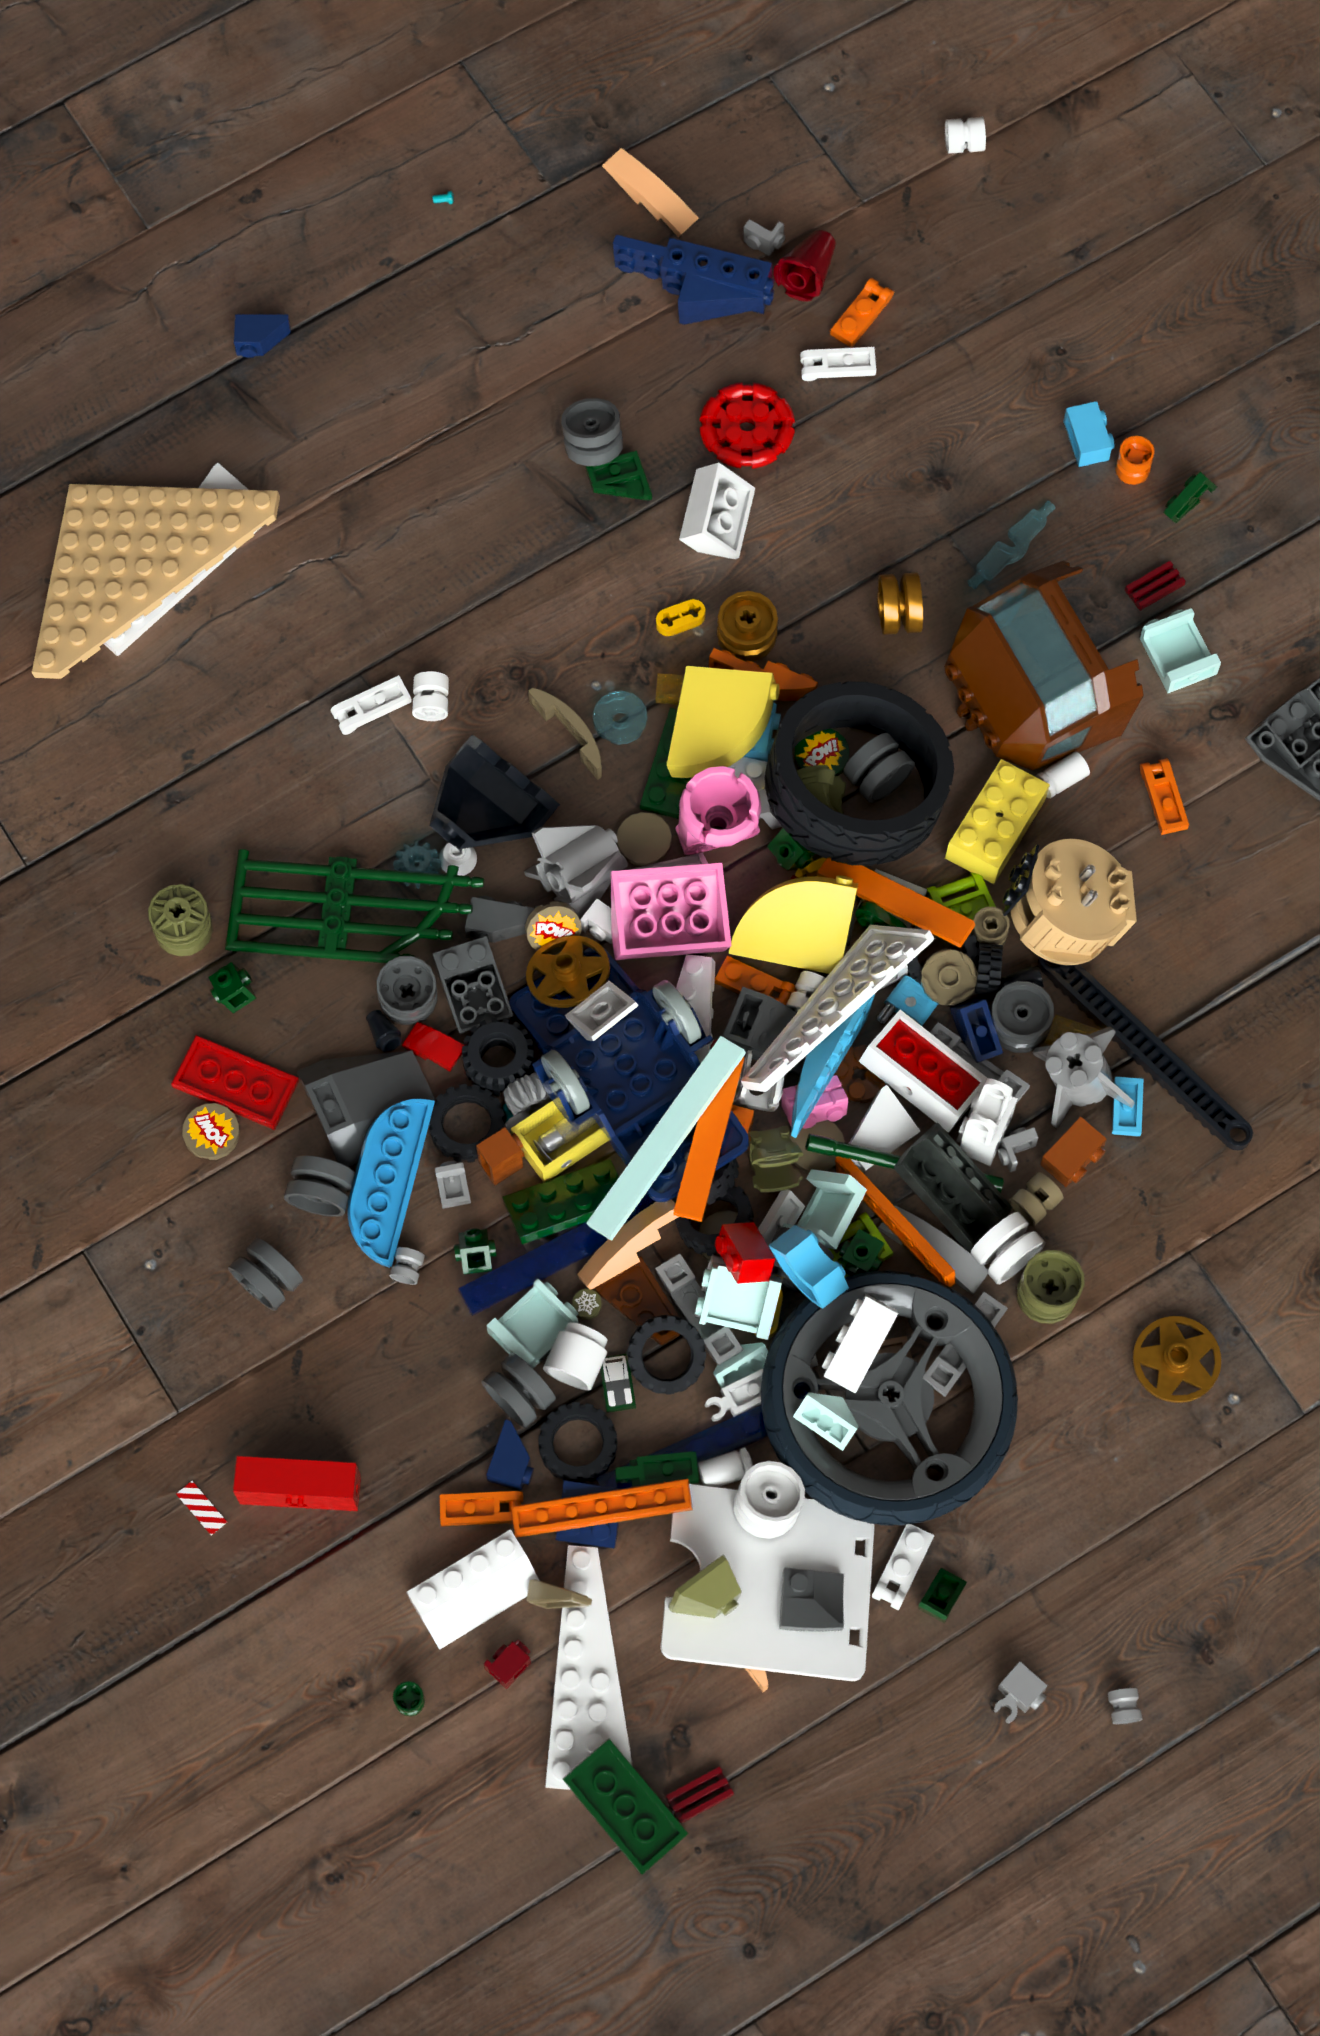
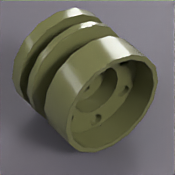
(184, 934)
(1056, 1272)

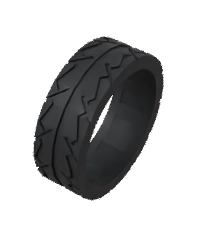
(880, 712)

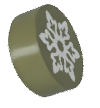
(587, 1304)

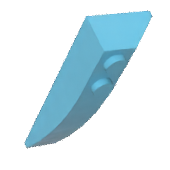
(823, 1063)

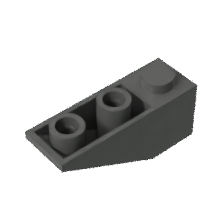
(496, 919)

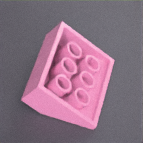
(669, 911)

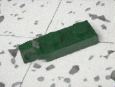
(659, 1469)

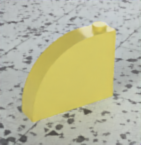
(719, 718)
(799, 923)

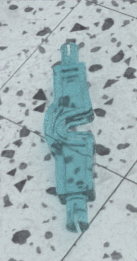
(1002, 554)

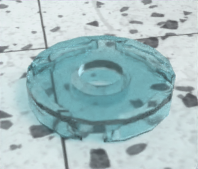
(616, 703)

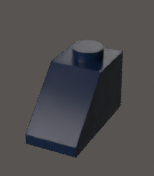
(259, 333)
(977, 1029)
(510, 1460)

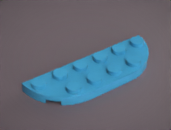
(387, 1177)

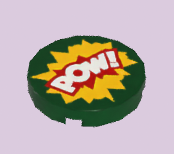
(823, 748)

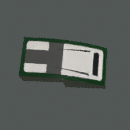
(617, 1383)

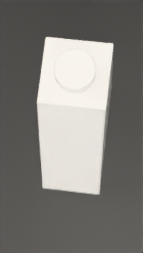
(883, 1126)

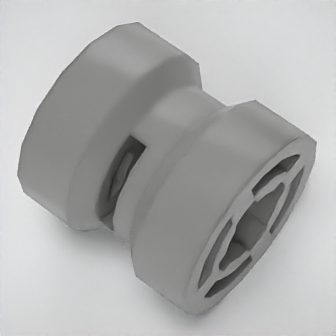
(407, 1265)
(1124, 1705)

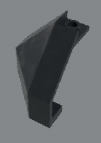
(487, 800)

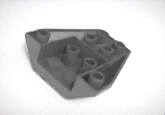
(1291, 739)
(357, 1089)

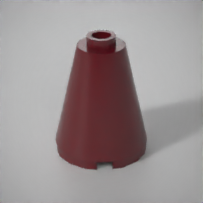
(806, 266)

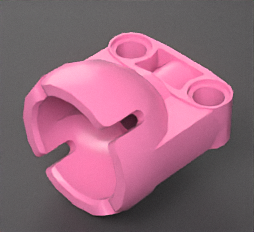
(720, 800)

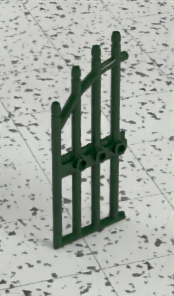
(337, 906)

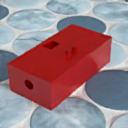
(297, 1483)

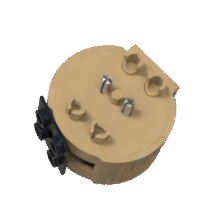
(1070, 901)

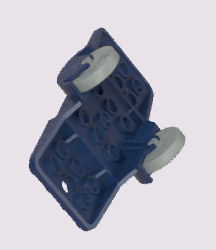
(627, 1072)

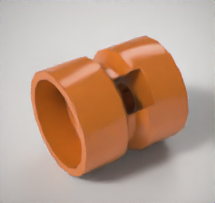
(1134, 460)

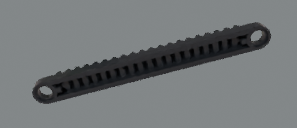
(1149, 1052)

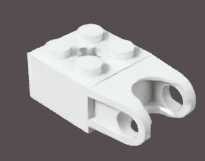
(987, 1121)

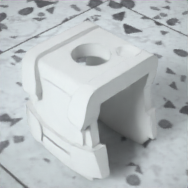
(767, 1101)

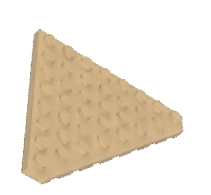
(129, 552)

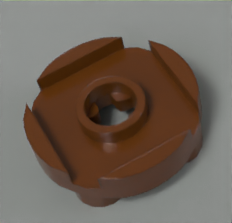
(856, 1089)

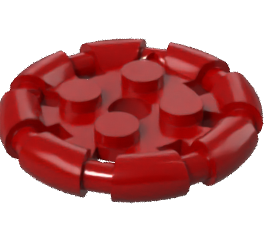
(754, 412)

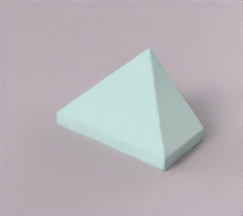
(741, 1365)
(828, 1417)

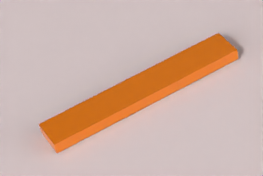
(903, 902)
(706, 1151)
(899, 1224)
(601, 1508)

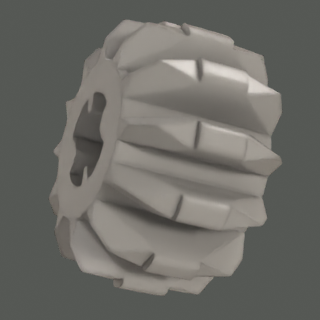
(526, 1095)

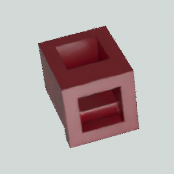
(508, 1663)

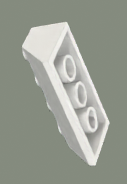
(473, 1589)

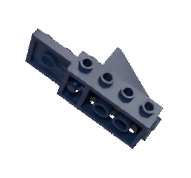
(702, 290)

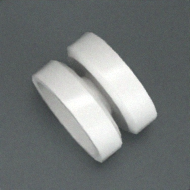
(1007, 1247)
(769, 1499)

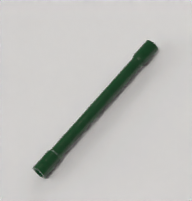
(831, 1147)

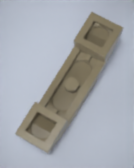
(550, 706)

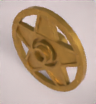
(567, 971)
(1177, 1359)

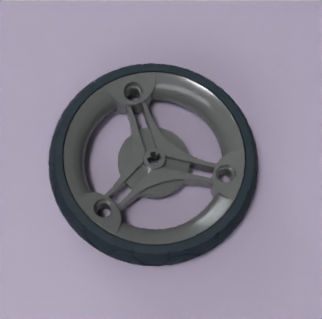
(962, 1472)

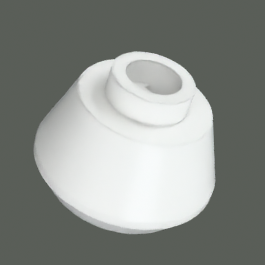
(463, 858)

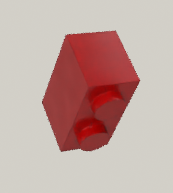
(745, 1252)

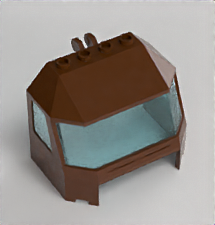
(1036, 674)

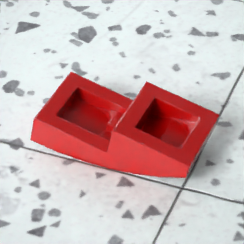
(433, 1045)

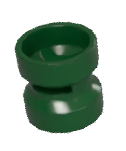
(407, 1693)

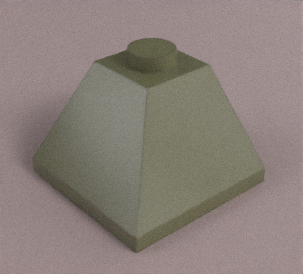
(708, 1592)

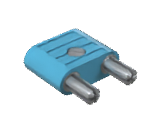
(909, 998)

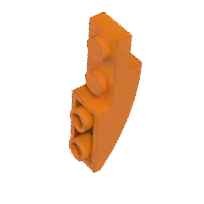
(791, 684)

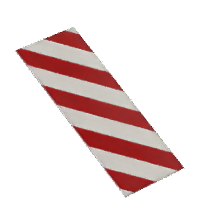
(201, 1508)

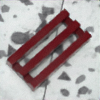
(1172, 574)
(676, 1807)

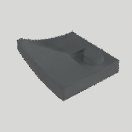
(811, 1600)

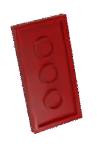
(235, 1082)

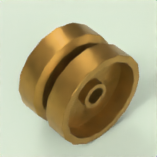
(896, 604)
(747, 625)

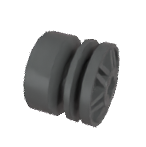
(401, 976)

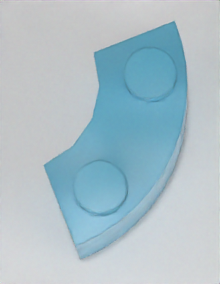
(809, 1266)

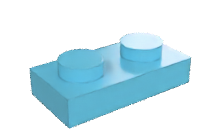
(1124, 1118)

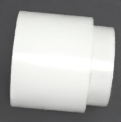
(576, 1356)

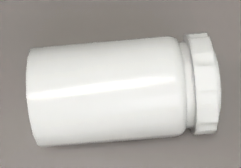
(1064, 773)
(725, 1468)

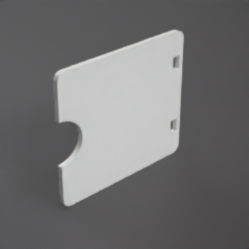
(751, 1632)

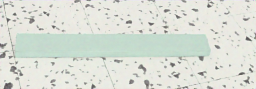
(666, 1138)

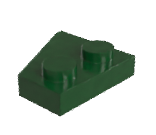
(620, 477)
(1188, 499)

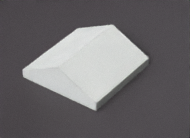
(601, 1011)

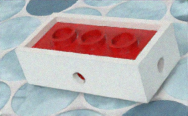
(923, 1070)

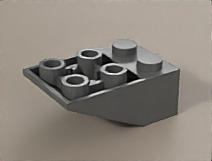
(472, 984)
(757, 1023)

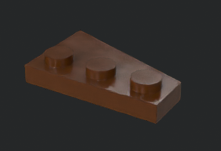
(639, 1298)

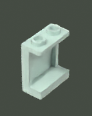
(1178, 650)
(831, 1206)
(736, 1305)
(533, 1323)

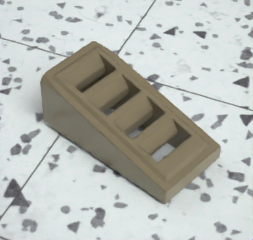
(552, 1596)

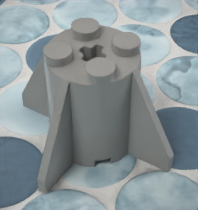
(576, 863)
(1080, 1071)

